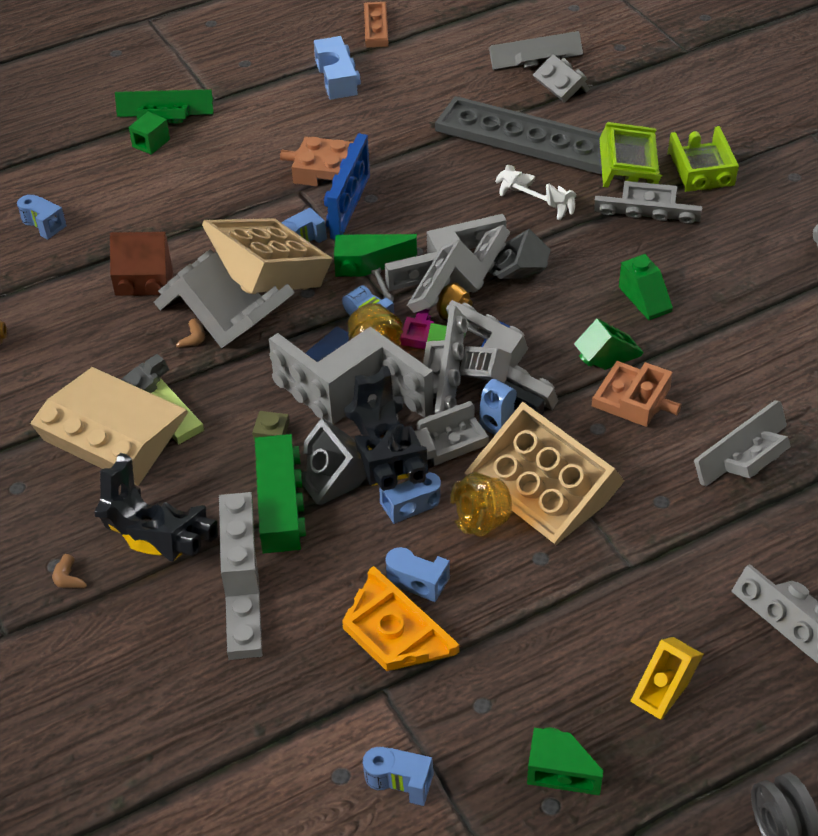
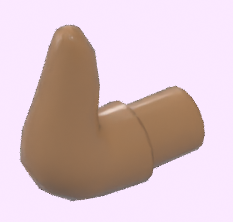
(197, 335)
(61, 574)

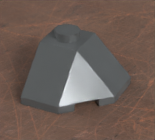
(521, 257)
(331, 463)

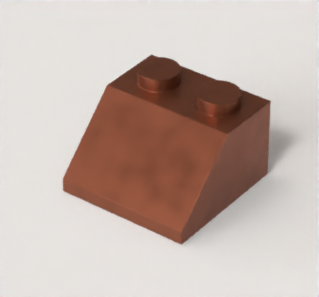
(139, 263)

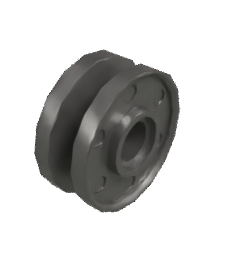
(784, 807)

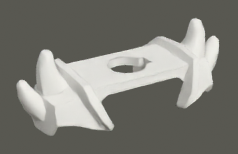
(555, 198)

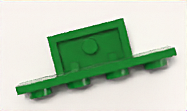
(169, 104)

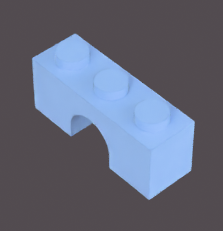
(338, 68)

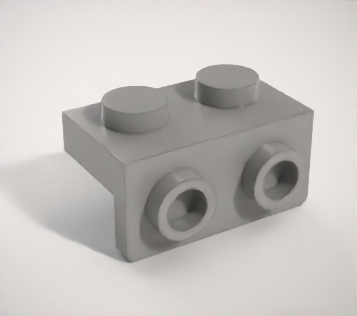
(561, 78)
(454, 432)

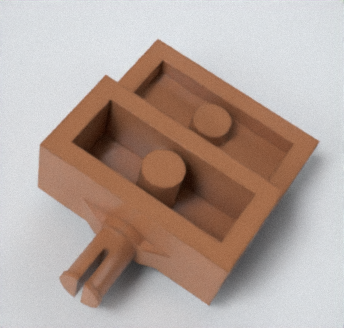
(316, 159)
(635, 393)

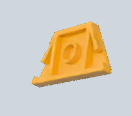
(394, 627)

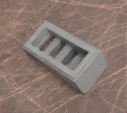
(490, 364)

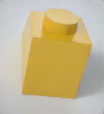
(666, 676)

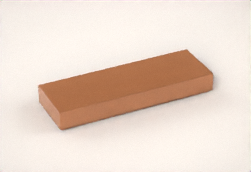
(376, 24)

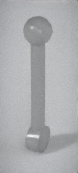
(382, 285)

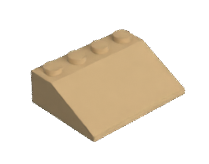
(266, 254)
(106, 417)
(548, 474)

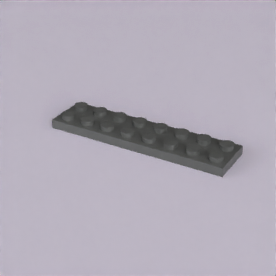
(522, 134)

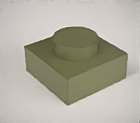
(270, 424)

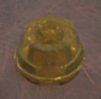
(379, 319)
(481, 503)

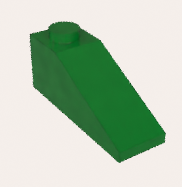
(367, 252)

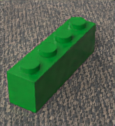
(277, 494)

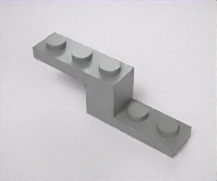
(459, 265)
(413, 269)
(512, 341)
(240, 576)

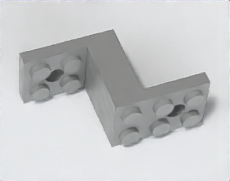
(219, 299)
(330, 383)

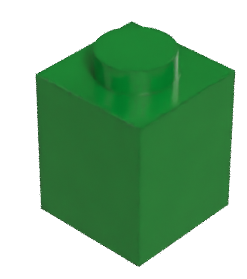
(149, 133)

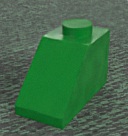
(645, 287)
(605, 345)
(562, 763)

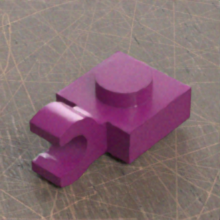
(416, 330)

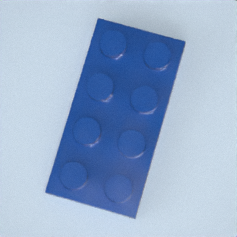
(347, 186)

